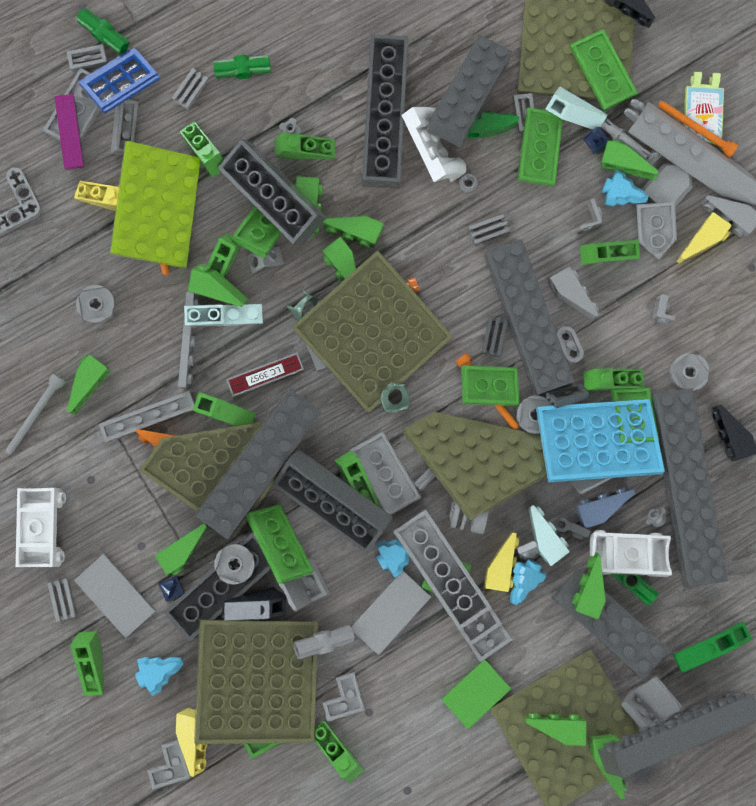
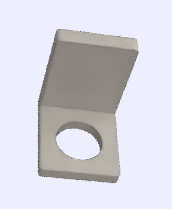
(596, 215)
(273, 258)

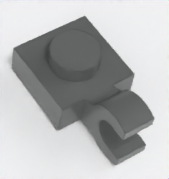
(578, 531)

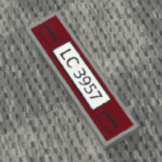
(265, 374)

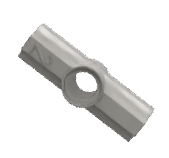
(323, 642)

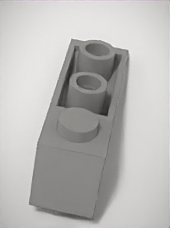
(739, 215)
(569, 290)

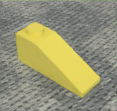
(709, 234)

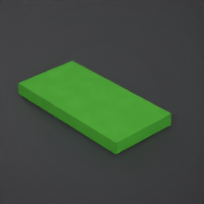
(603, 70)
(540, 147)
(279, 544)

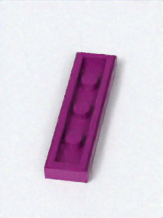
(69, 131)

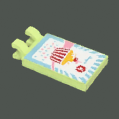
(705, 104)

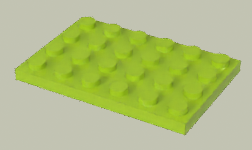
(155, 205)

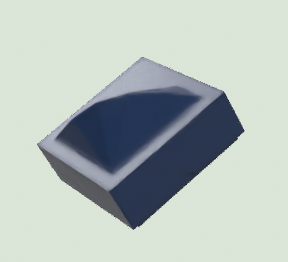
(596, 140)
(171, 588)

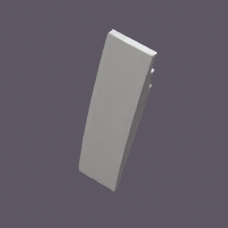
(452, 585)

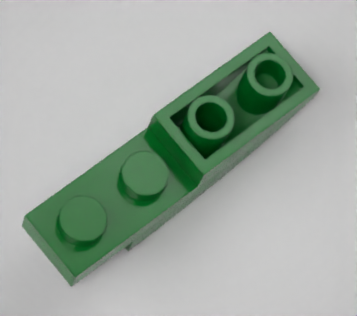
(493, 124)
(712, 647)

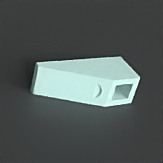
(575, 110)
(548, 543)

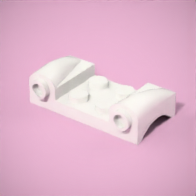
(430, 147)
(38, 527)
(632, 553)

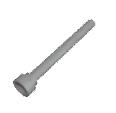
(54, 384)

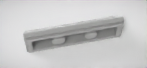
(124, 126)

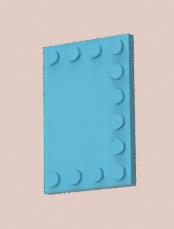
(586, 442)

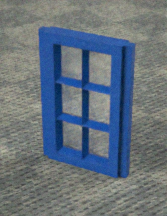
(119, 80)

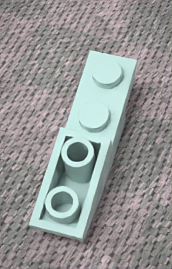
(223, 315)

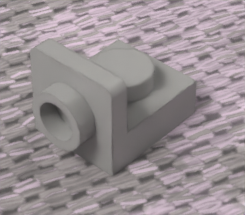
(662, 307)

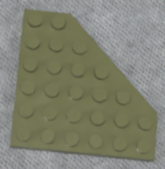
(477, 459)
(197, 461)

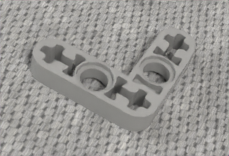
(25, 203)

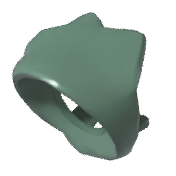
(297, 311)
(403, 404)

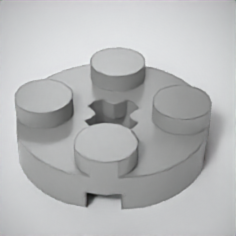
(104, 311)
(690, 361)
(524, 410)
(241, 573)

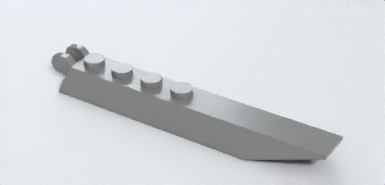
(691, 153)

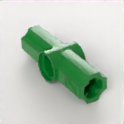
(102, 31)
(242, 67)
(640, 588)

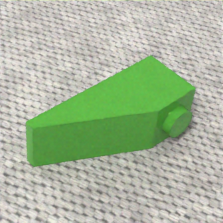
(623, 158)
(609, 252)
(224, 255)
(214, 285)
(87, 380)
(355, 476)
(178, 554)
(88, 661)

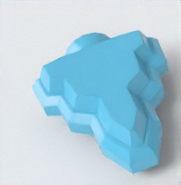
(622, 190)
(392, 556)
(525, 579)
(156, 672)

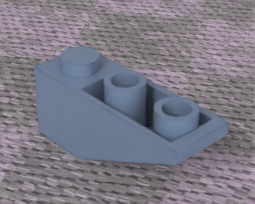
(598, 511)

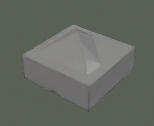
(527, 551)

